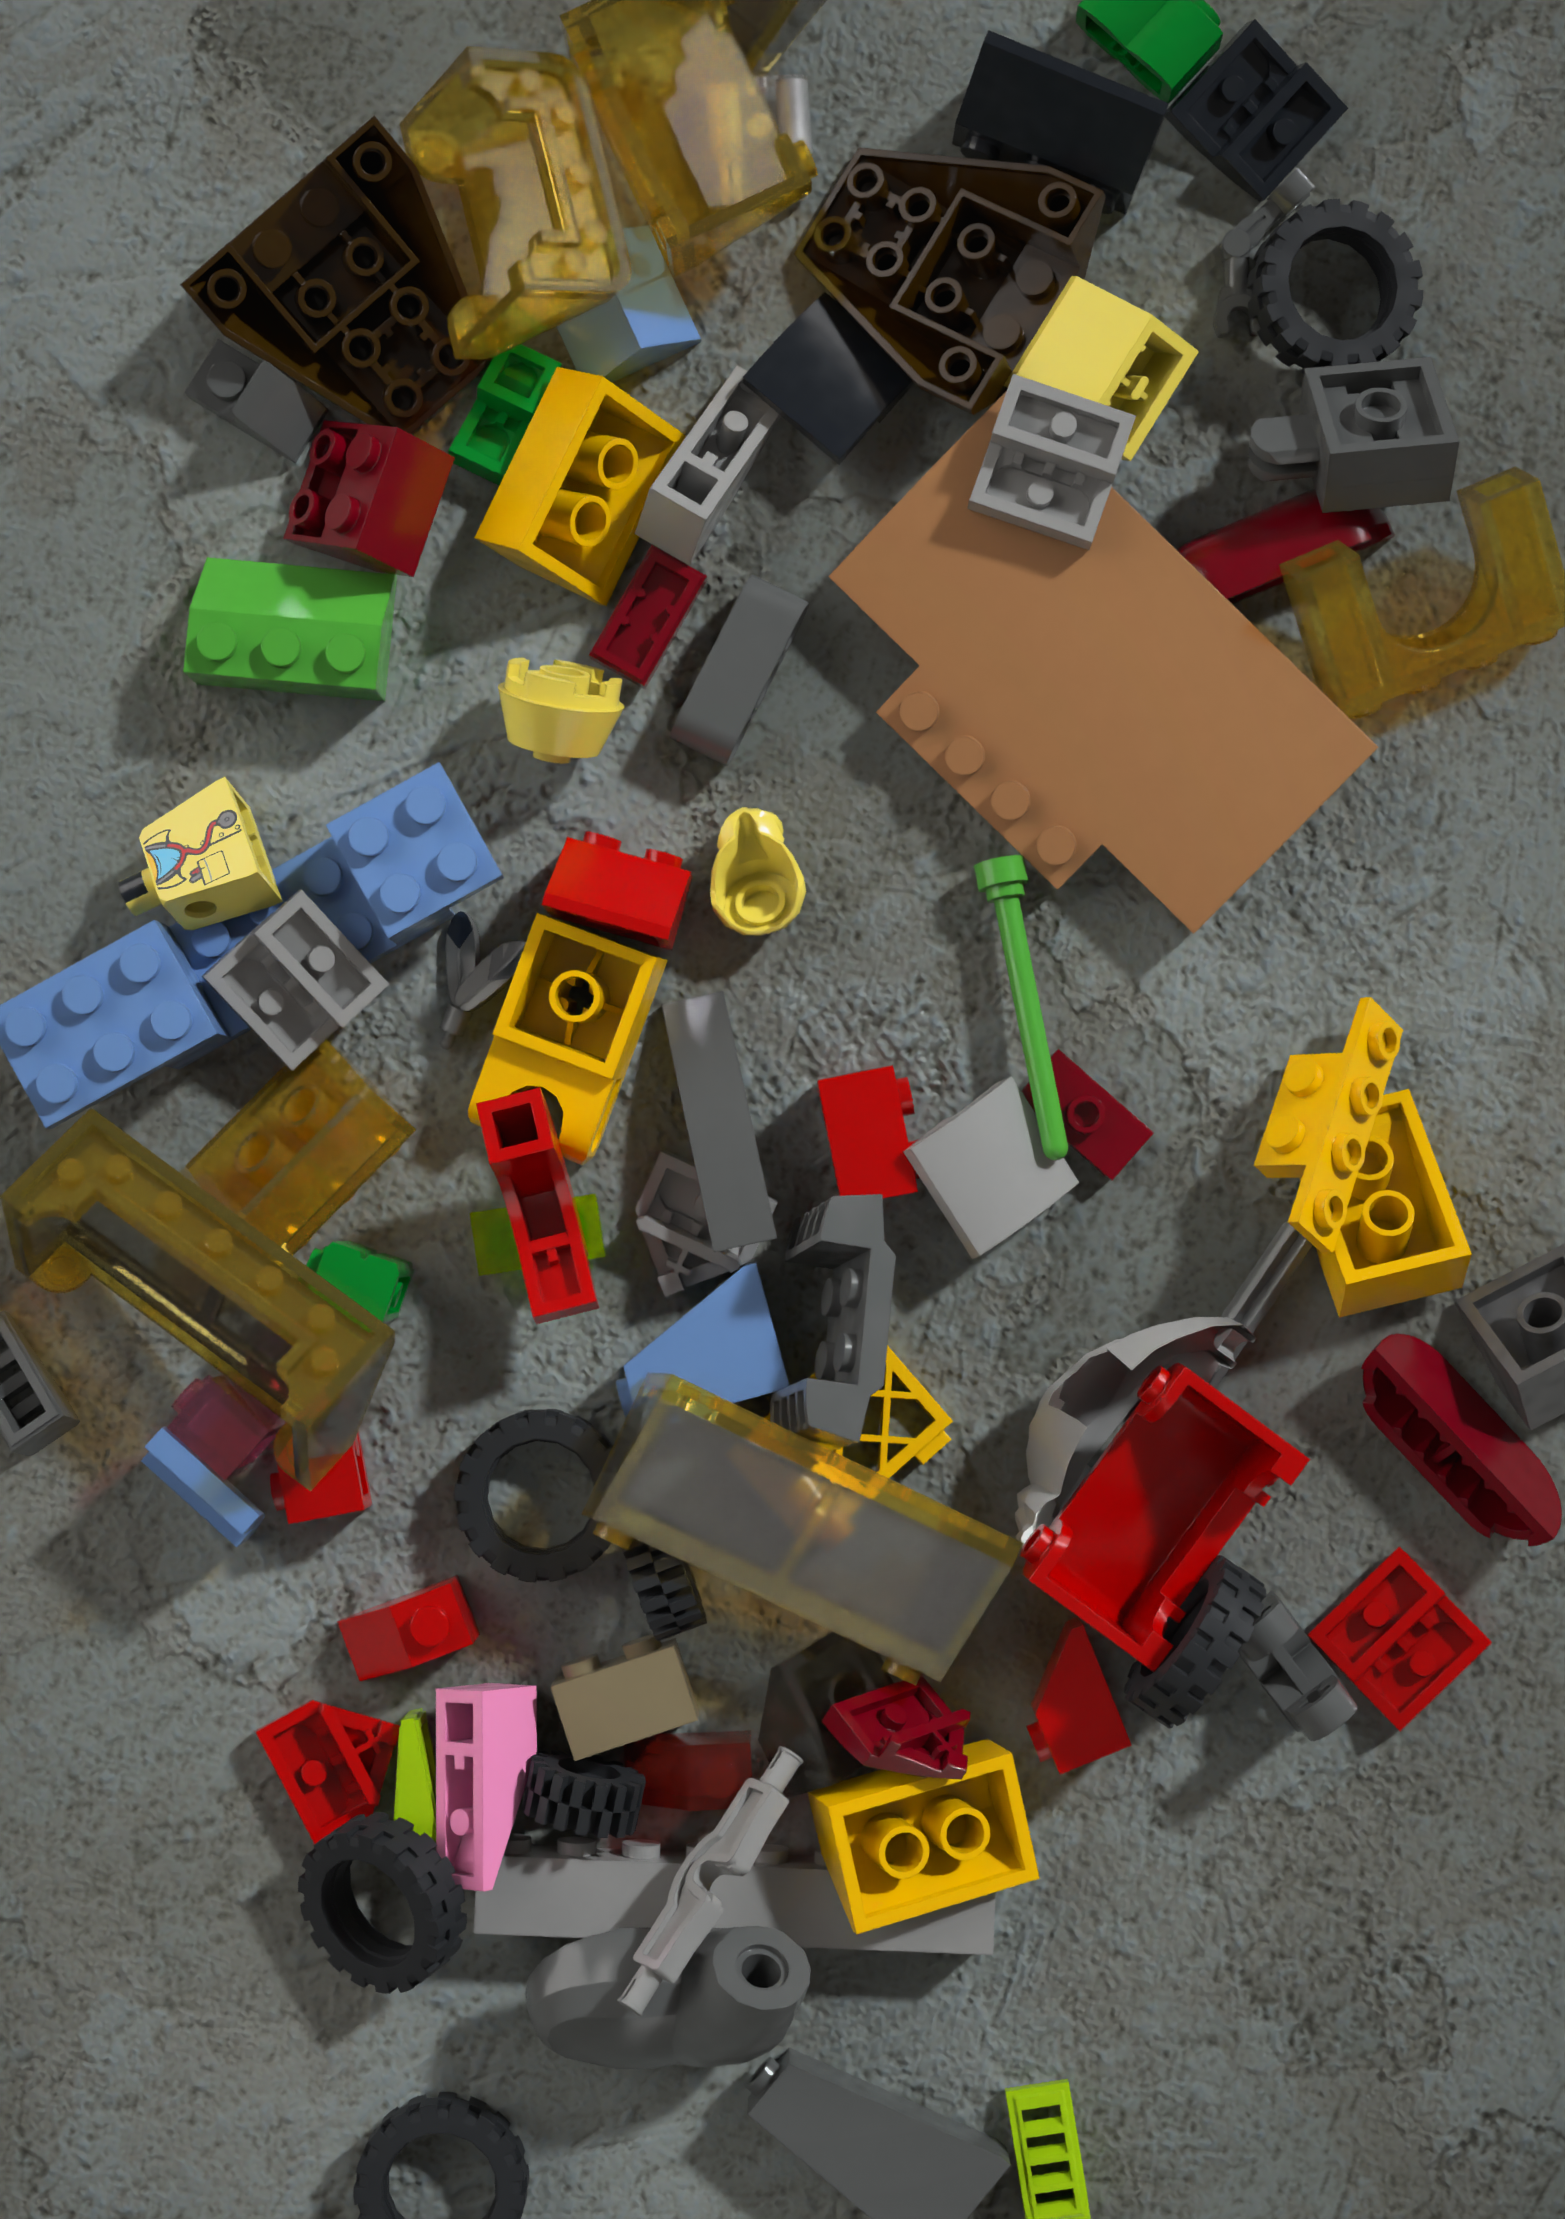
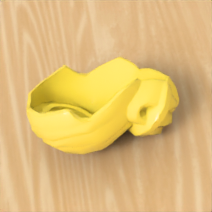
(754, 875)

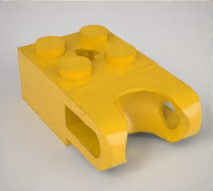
(570, 1054)

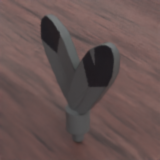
(468, 979)

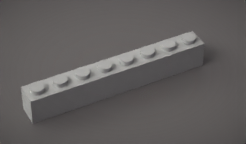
(594, 1890)

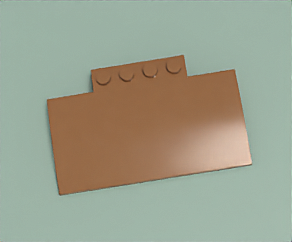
(1095, 691)

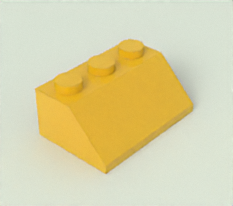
(579, 484)
(924, 1842)

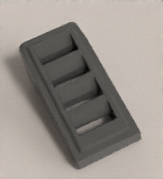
(59, 1413)

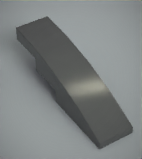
(718, 1122)

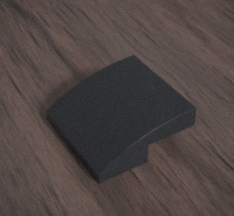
(1255, 111)
(828, 378)

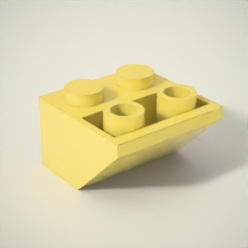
(1107, 354)

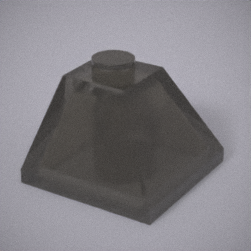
(801, 1695)

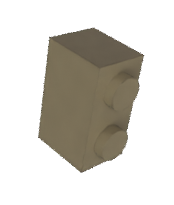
(624, 1696)

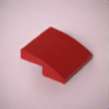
(1400, 1639)

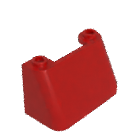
(1157, 1510)

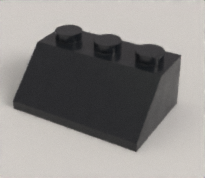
(1057, 116)

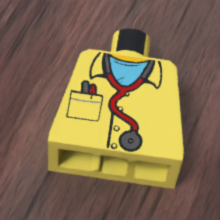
(203, 862)

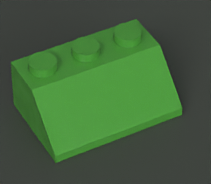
(291, 629)

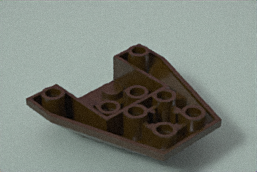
(951, 261)
(347, 286)

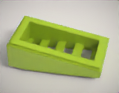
(416, 1774)
(1038, 2096)

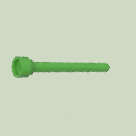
(1003, 883)

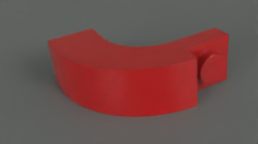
(539, 1204)

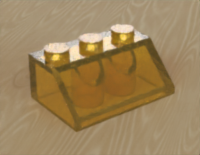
(301, 1147)

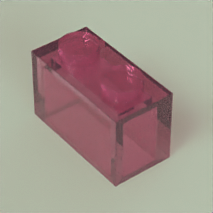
(223, 1424)

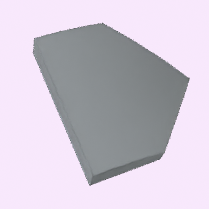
(677, 1227)

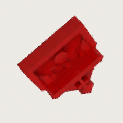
(329, 1762)

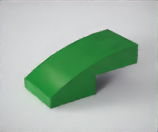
(502, 411)

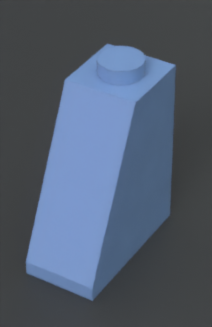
(718, 1345)

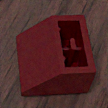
(369, 496)

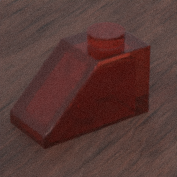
(692, 1768)

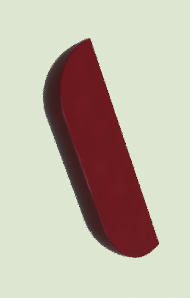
(1247, 553)
(1459, 1442)

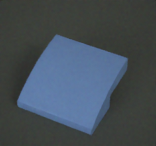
(202, 1487)

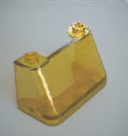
(685, 122)
(532, 192)

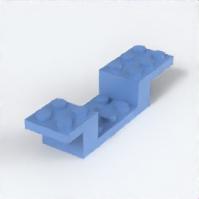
(143, 999)

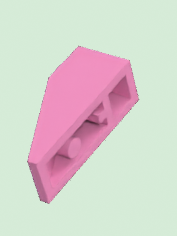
(481, 1774)

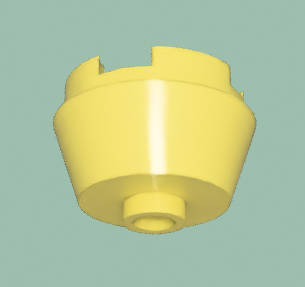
(559, 709)

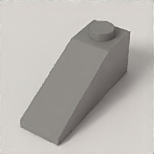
(706, 470)

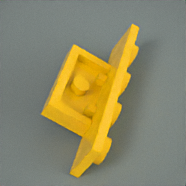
(1326, 1122)

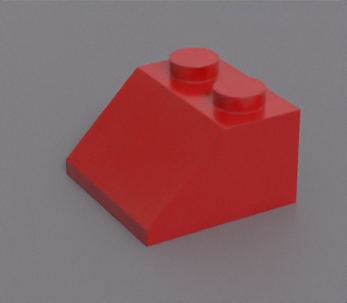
(618, 890)

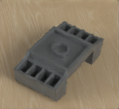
(851, 1363)

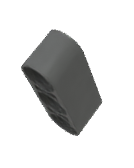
(739, 670)

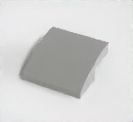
(1051, 461)
(295, 979)
(990, 1168)

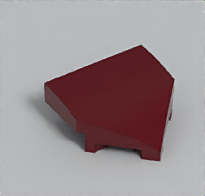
(902, 1730)

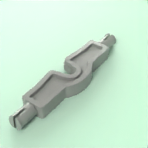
(690, 1905)

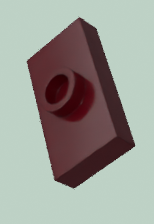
(648, 617)
(1094, 1119)

